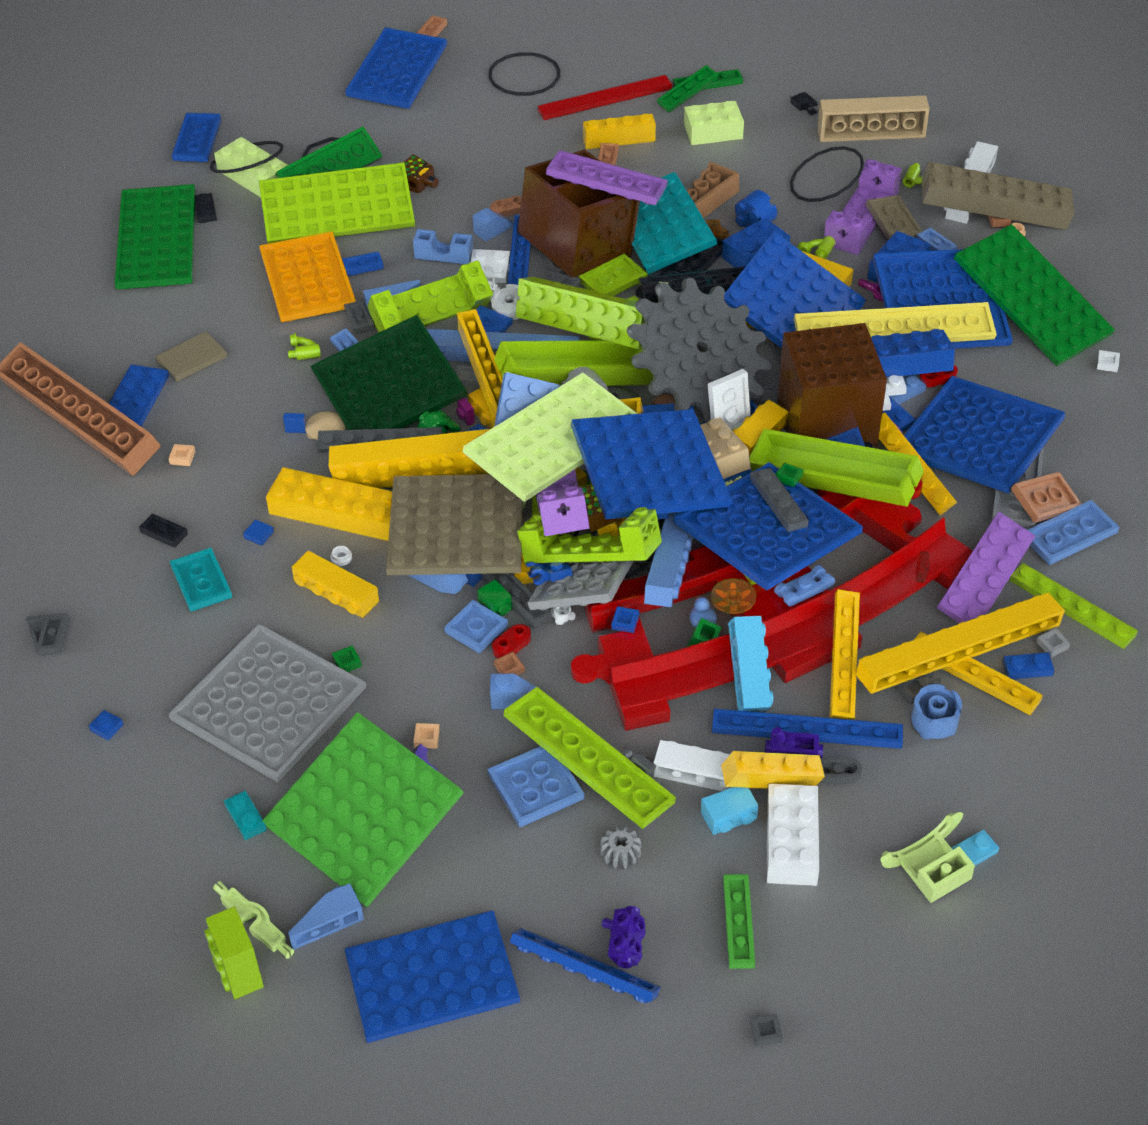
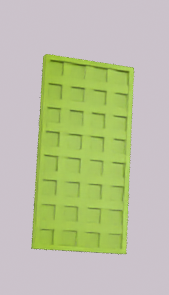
(337, 202)

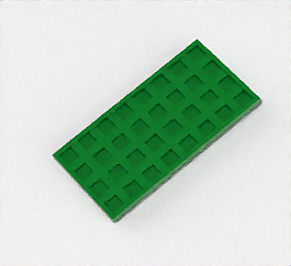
(155, 237)
(1034, 294)

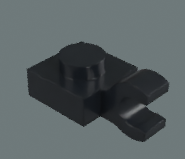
(804, 101)

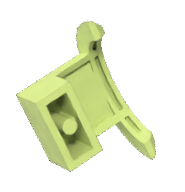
(933, 862)

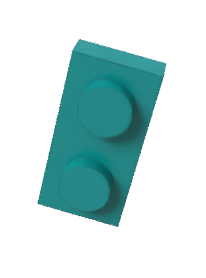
(245, 815)

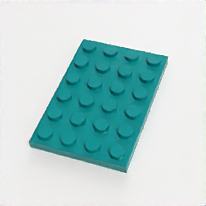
(670, 228)

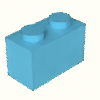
(729, 809)

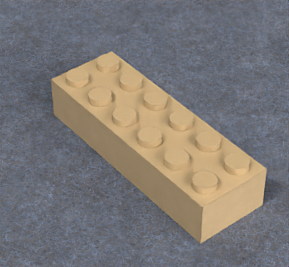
(873, 118)

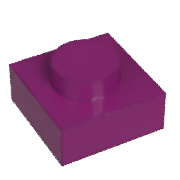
(465, 411)

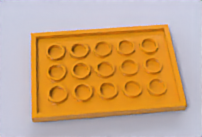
(307, 276)

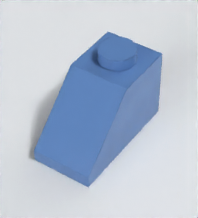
(490, 223)
(507, 689)

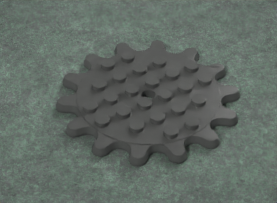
(671, 340)

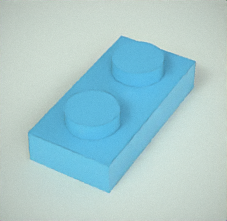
(978, 847)

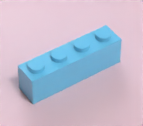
(750, 664)

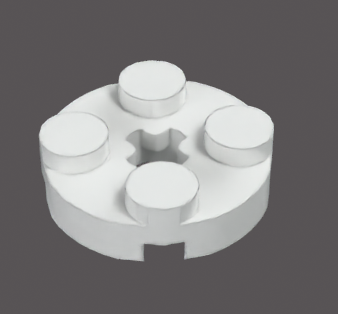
(500, 297)

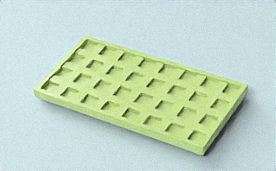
(538, 442)

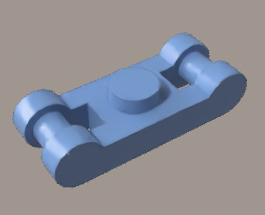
(805, 586)

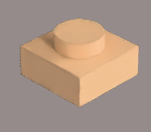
(182, 455)
(427, 735)

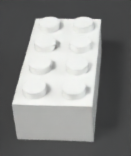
(792, 834)

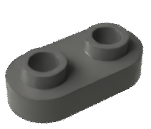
(837, 770)

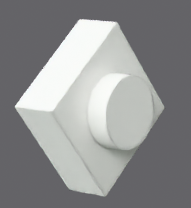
(1108, 361)

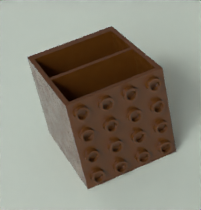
(574, 222)
(831, 382)

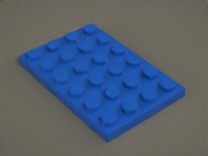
(396, 68)
(431, 976)

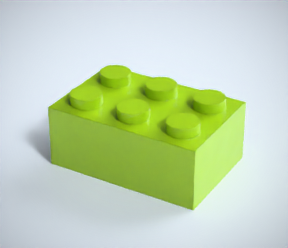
(233, 953)

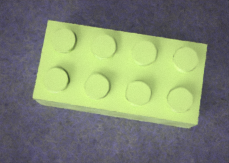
(244, 153)

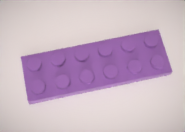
(607, 177)
(986, 570)

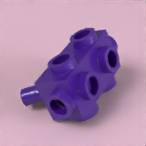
(793, 743)
(626, 936)

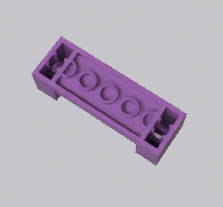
(855, 223)
(563, 506)

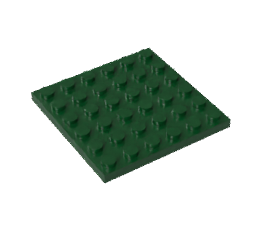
(389, 378)

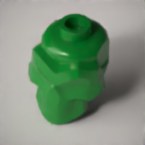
(438, 419)

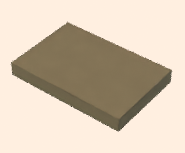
(893, 216)
(191, 356)

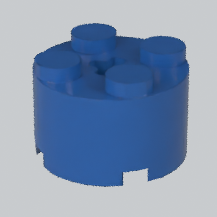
(753, 208)

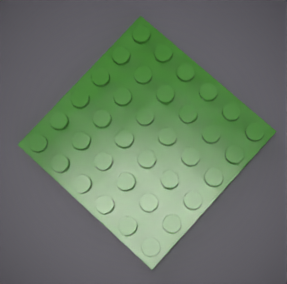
(362, 808)

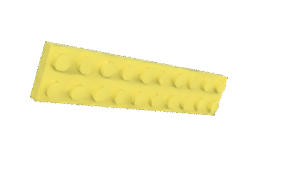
(958, 321)

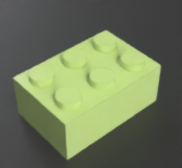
(713, 122)

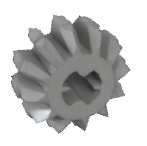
(620, 847)

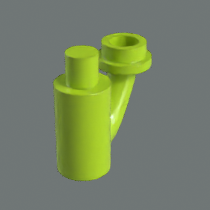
(911, 176)
(824, 246)
(309, 351)

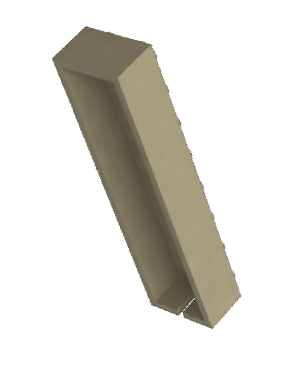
(997, 195)

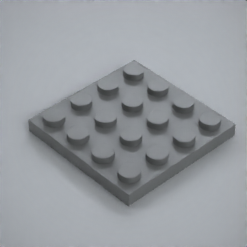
(589, 584)

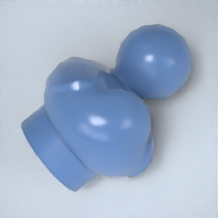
(702, 610)

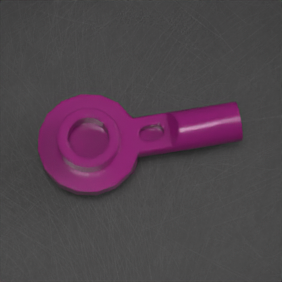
(873, 287)

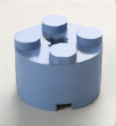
(936, 712)

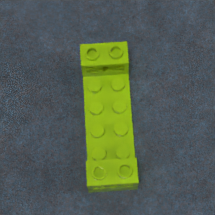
(434, 300)
(636, 541)

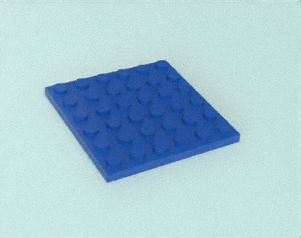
(935, 279)
(787, 283)
(982, 433)
(650, 463)
(755, 539)

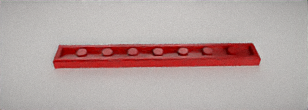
(604, 97)

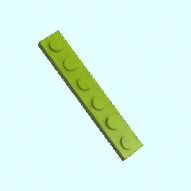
(1075, 606)

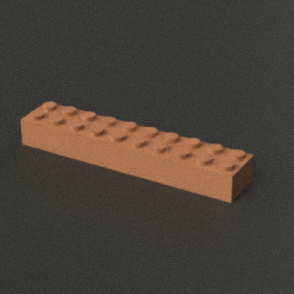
(78, 409)

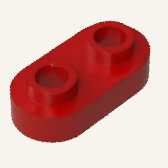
(938, 378)
(514, 640)

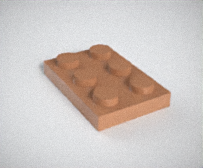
(1045, 496)

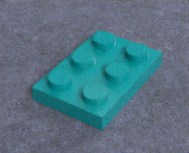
(200, 579)

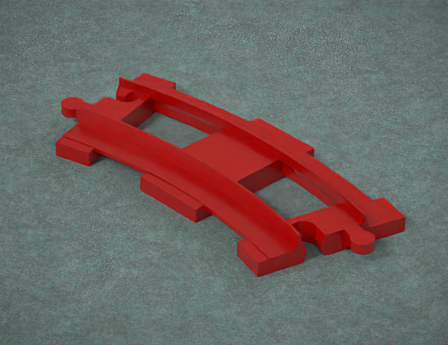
(796, 636)

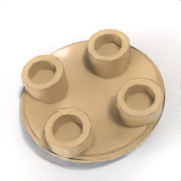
(323, 422)

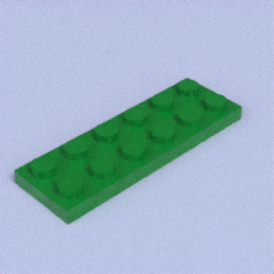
(345, 153)

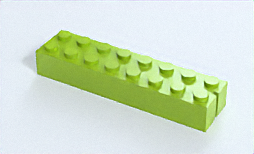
(577, 310)
(555, 359)
(841, 466)

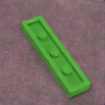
(738, 921)

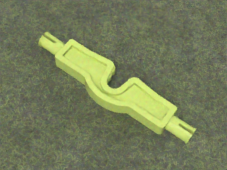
(262, 926)

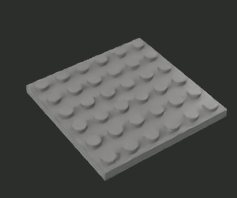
(267, 702)

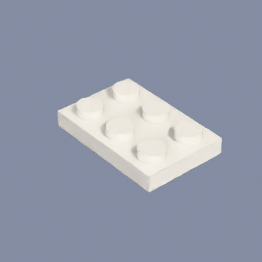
(730, 399)

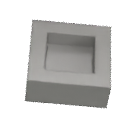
(1053, 642)

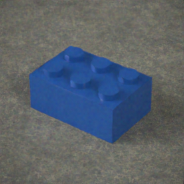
(898, 243)
(743, 245)

